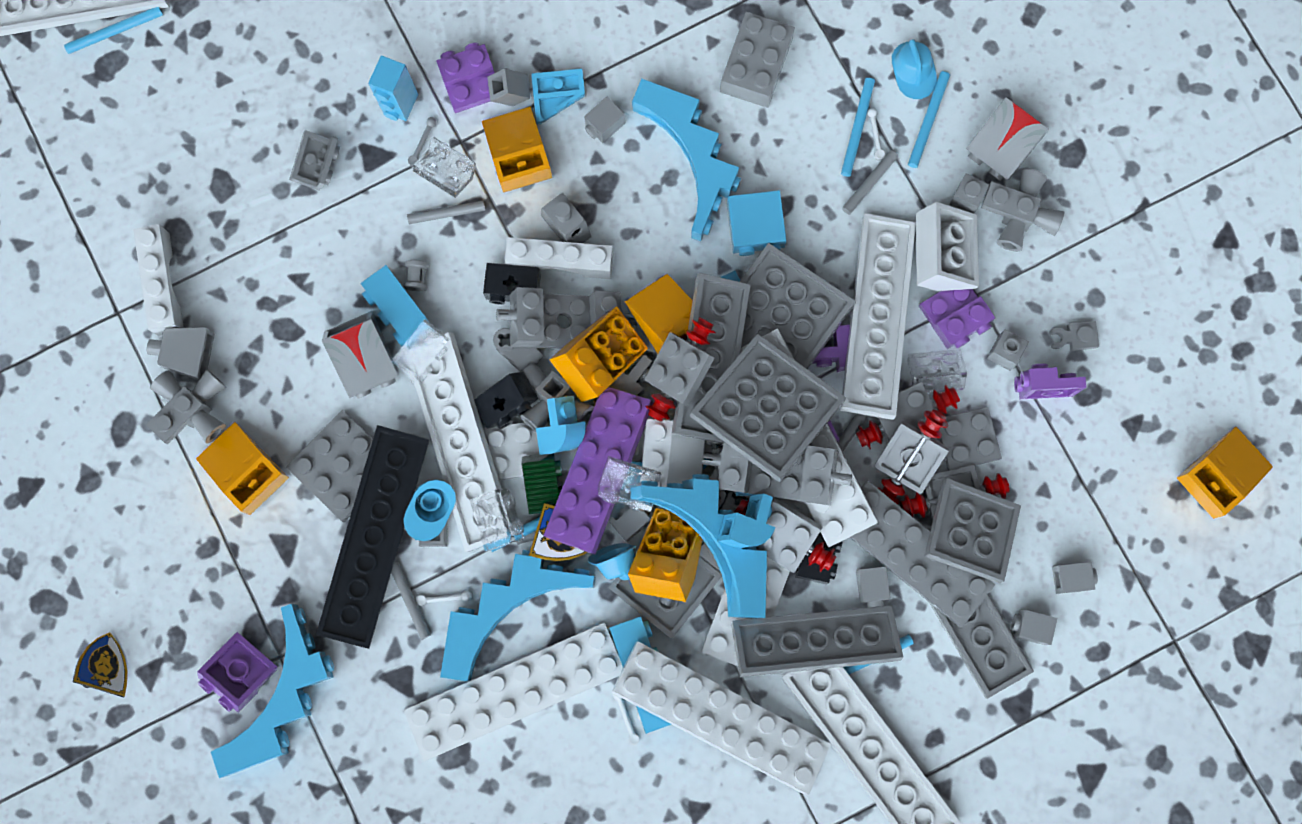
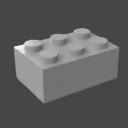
(757, 59)

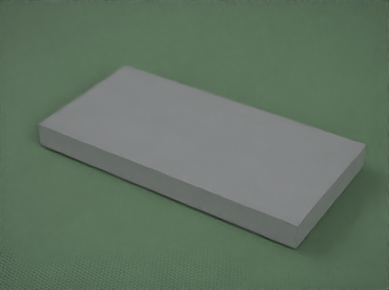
(987, 648)

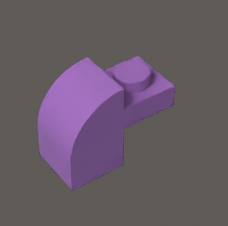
(836, 353)

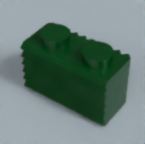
(541, 481)

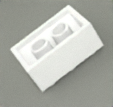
(946, 248)
(671, 454)

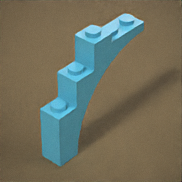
(678, 116)
(741, 568)
(469, 631)
(288, 704)

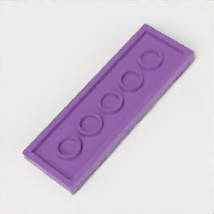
(613, 432)

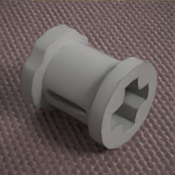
(416, 275)

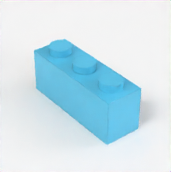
(393, 88)
(394, 302)

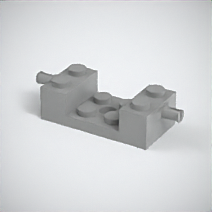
(535, 316)
(807, 481)

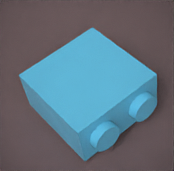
(755, 222)

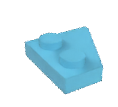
(556, 92)

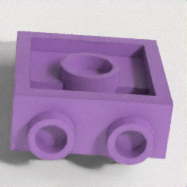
(466, 76)
(957, 316)
(1044, 383)
(235, 673)

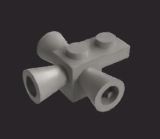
(1021, 209)
(546, 388)
(186, 407)

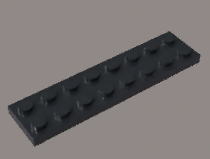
(372, 537)

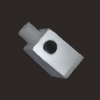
(565, 219)
(183, 350)

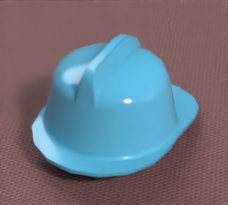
(914, 69)
(429, 510)
(614, 560)

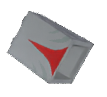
(1006, 139)
(360, 355)

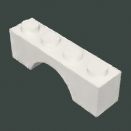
(154, 256)
(580, 258)

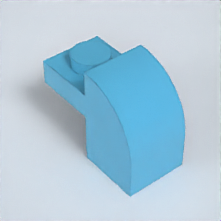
(564, 430)
(751, 528)

